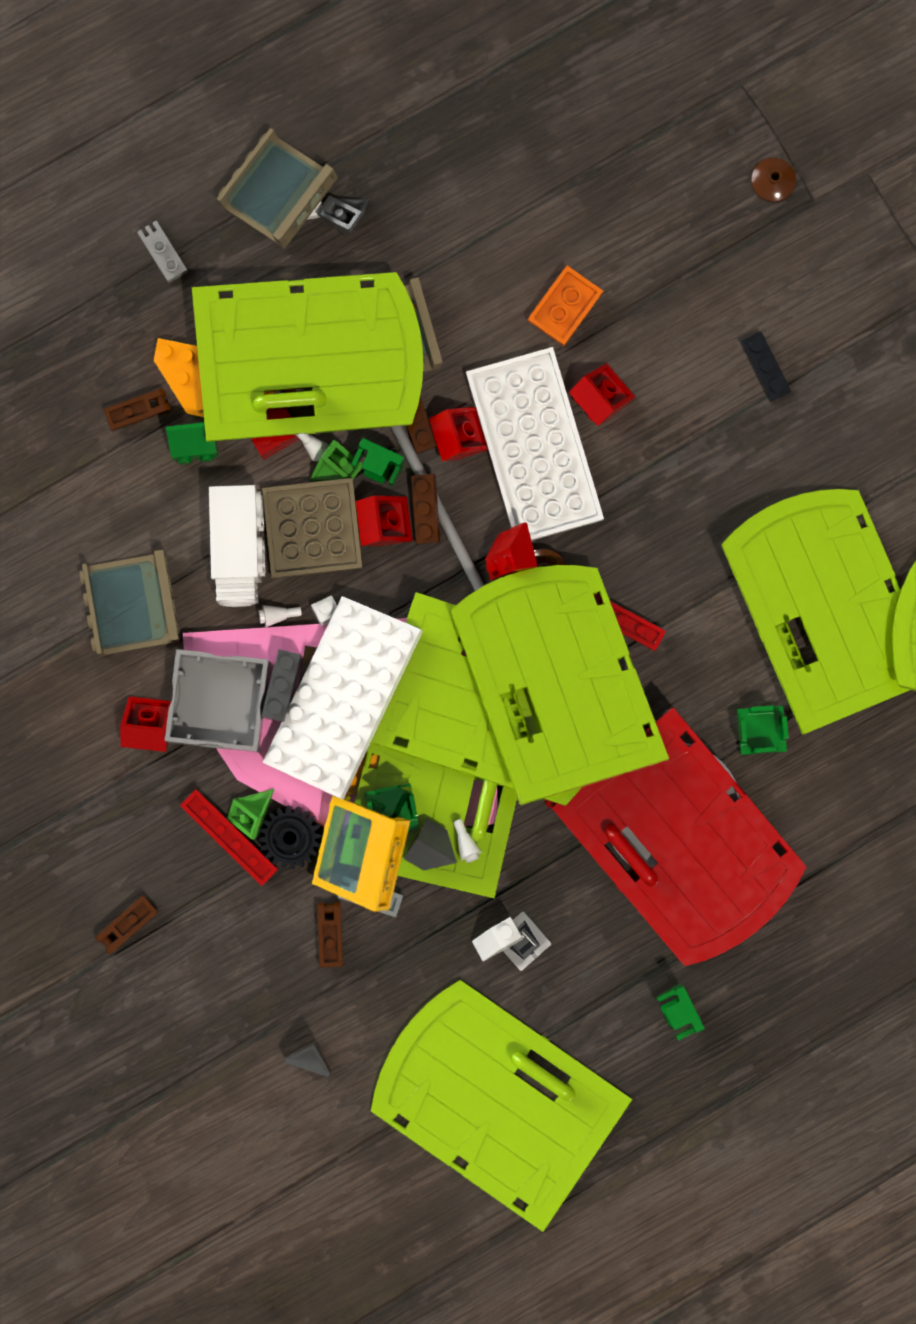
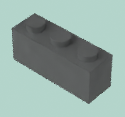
(281, 685)

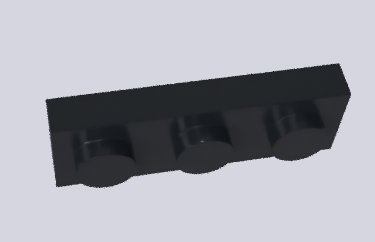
(765, 367)

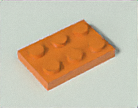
(565, 306)

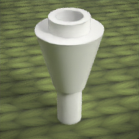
(313, 446)
(271, 615)
(467, 847)

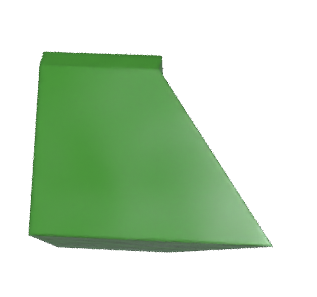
(334, 464)
(249, 812)

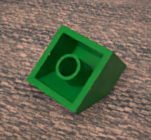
(189, 443)

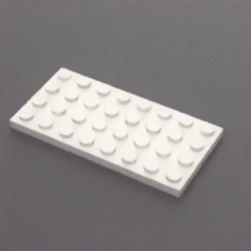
(535, 444)
(342, 697)

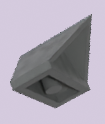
(342, 212)
(431, 847)
(310, 1059)

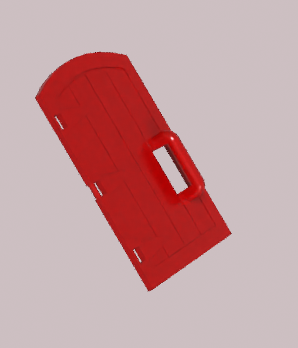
(713, 854)

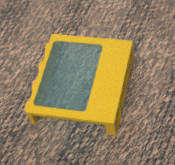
(360, 854)

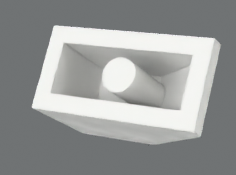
(497, 939)

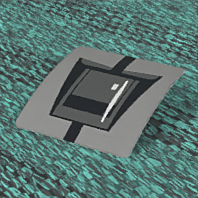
(531, 946)

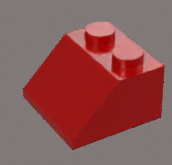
(601, 394)
(458, 433)
(270, 445)
(383, 520)
(511, 553)
(144, 724)

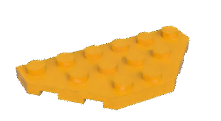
(181, 370)

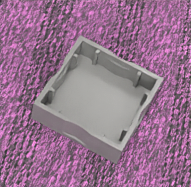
(217, 701)

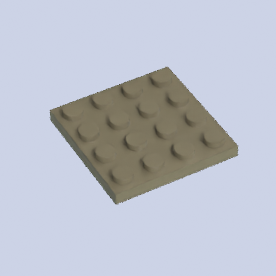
(312, 528)

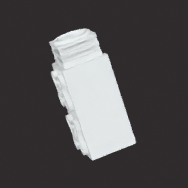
(236, 543)

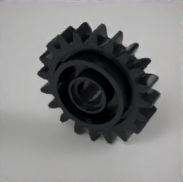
(276, 837)

